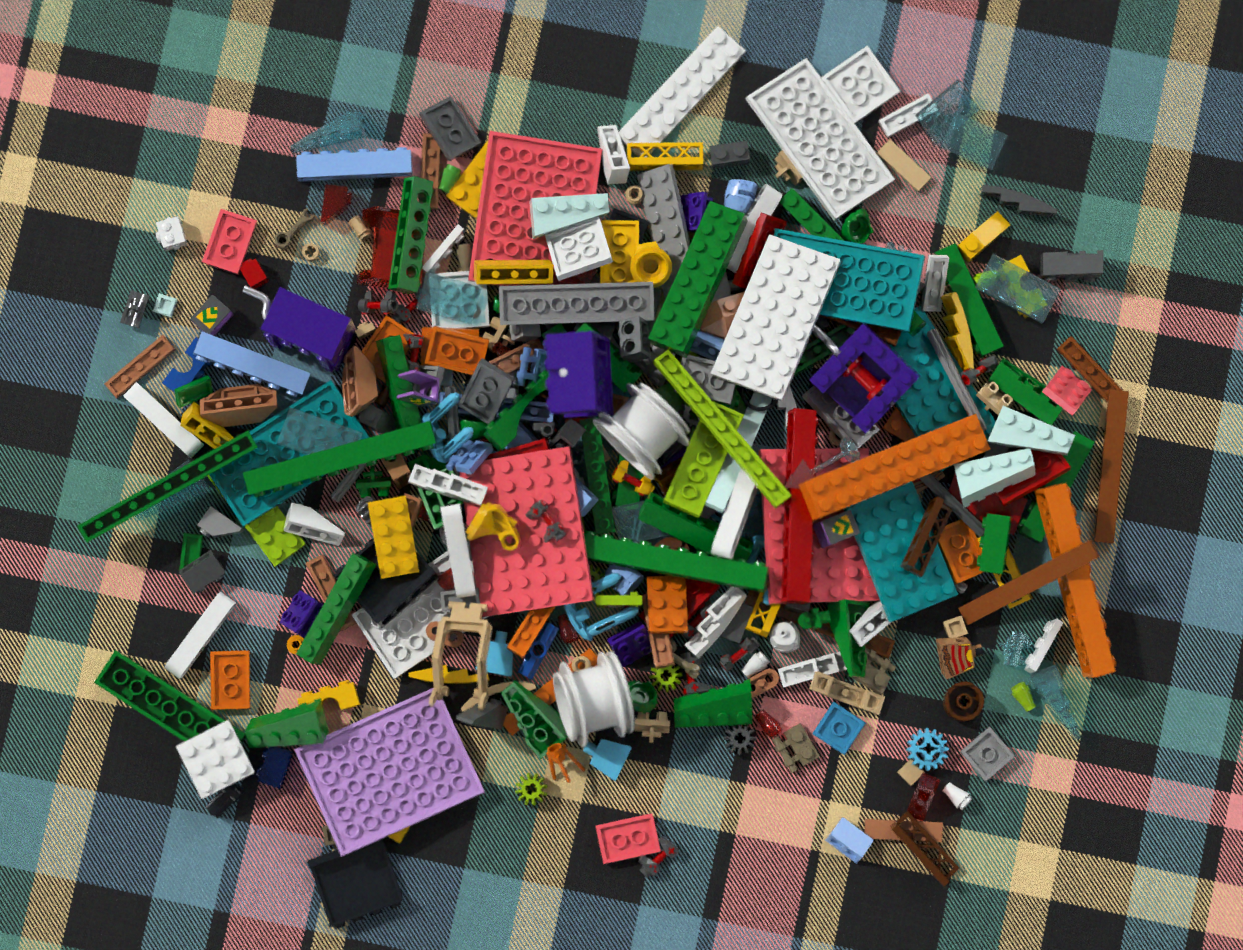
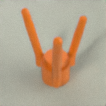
(557, 753)

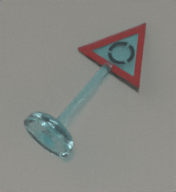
(803, 473)

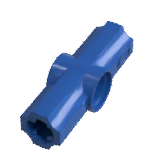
(531, 661)

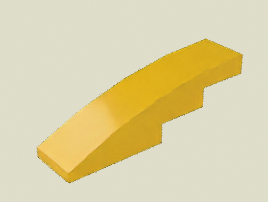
(959, 338)
(454, 677)

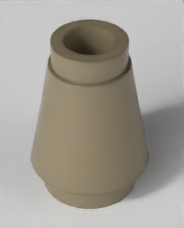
(464, 255)

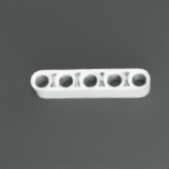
(764, 202)
(163, 420)
(734, 517)
(458, 551)
(200, 635)

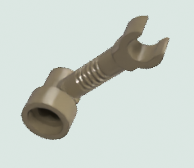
(282, 236)
(690, 668)

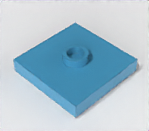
(838, 728)

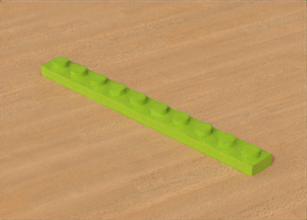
(721, 429)

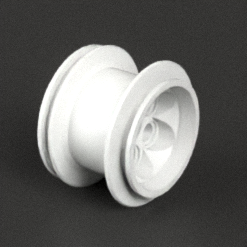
(643, 429)
(593, 699)

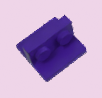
(694, 207)
(301, 613)
(631, 643)

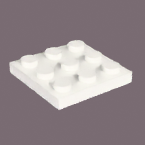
(860, 84)
(578, 248)
(481, 314)
(215, 759)

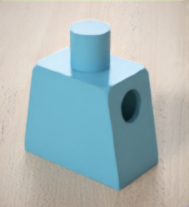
(499, 657)
(608, 757)

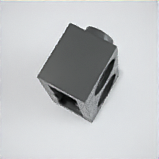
(634, 340)

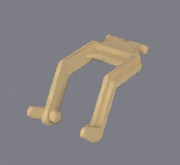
(469, 621)

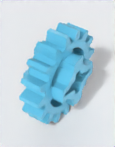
(927, 741)

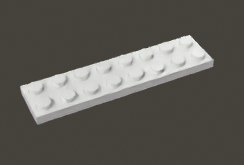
(682, 90)

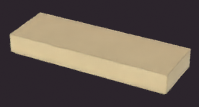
(903, 165)

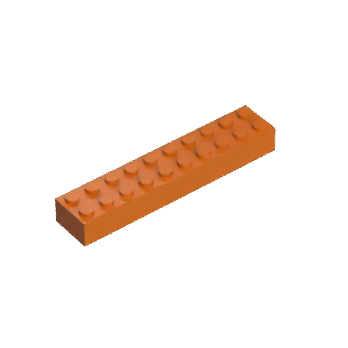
(894, 467)
(1075, 587)

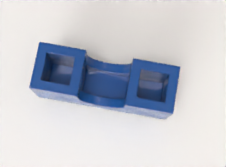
(177, 379)

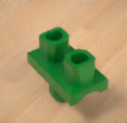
(365, 484)
(813, 619)

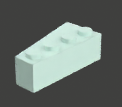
(559, 212)
(1025, 432)
(992, 474)

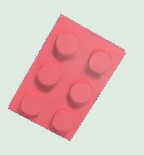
(229, 241)
(1067, 390)
(628, 838)

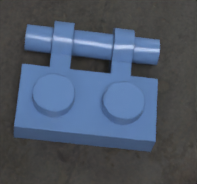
(537, 366)
(469, 456)

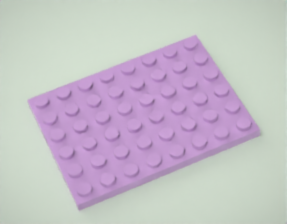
(389, 772)

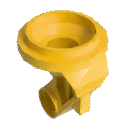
(650, 264)
(493, 520)

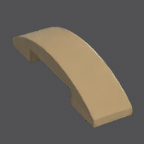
(495, 690)
(847, 693)

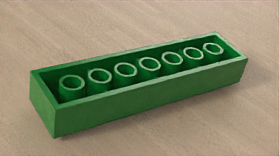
(698, 279)
(157, 698)

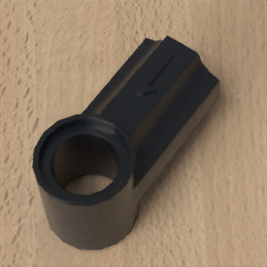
(224, 799)

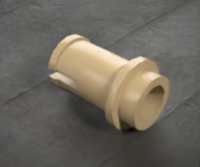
(360, 228)

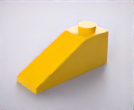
(982, 236)
(207, 431)

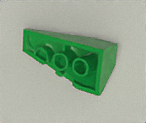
(843, 617)
(536, 718)

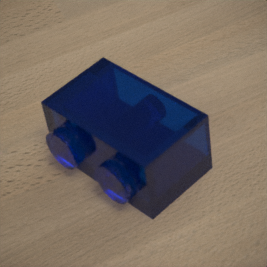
(274, 766)

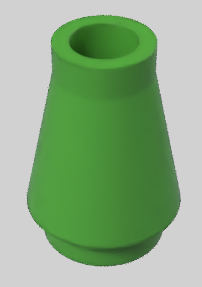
(449, 178)

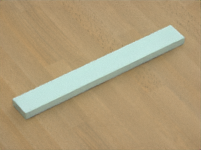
(730, 469)

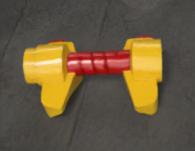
(642, 486)

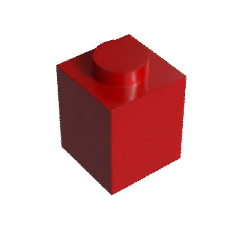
(253, 273)

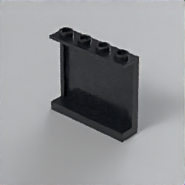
(389, 596)
(356, 883)

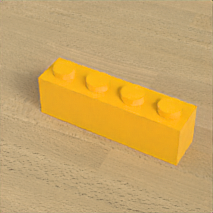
(513, 271)

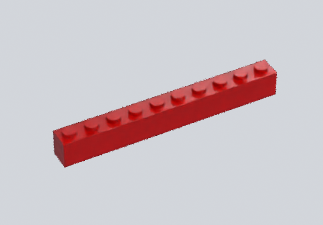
(797, 518)

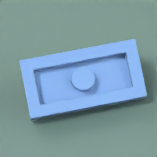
(849, 840)

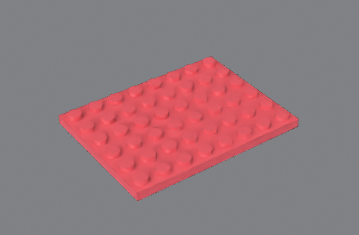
(512, 175)
(838, 568)
(535, 571)

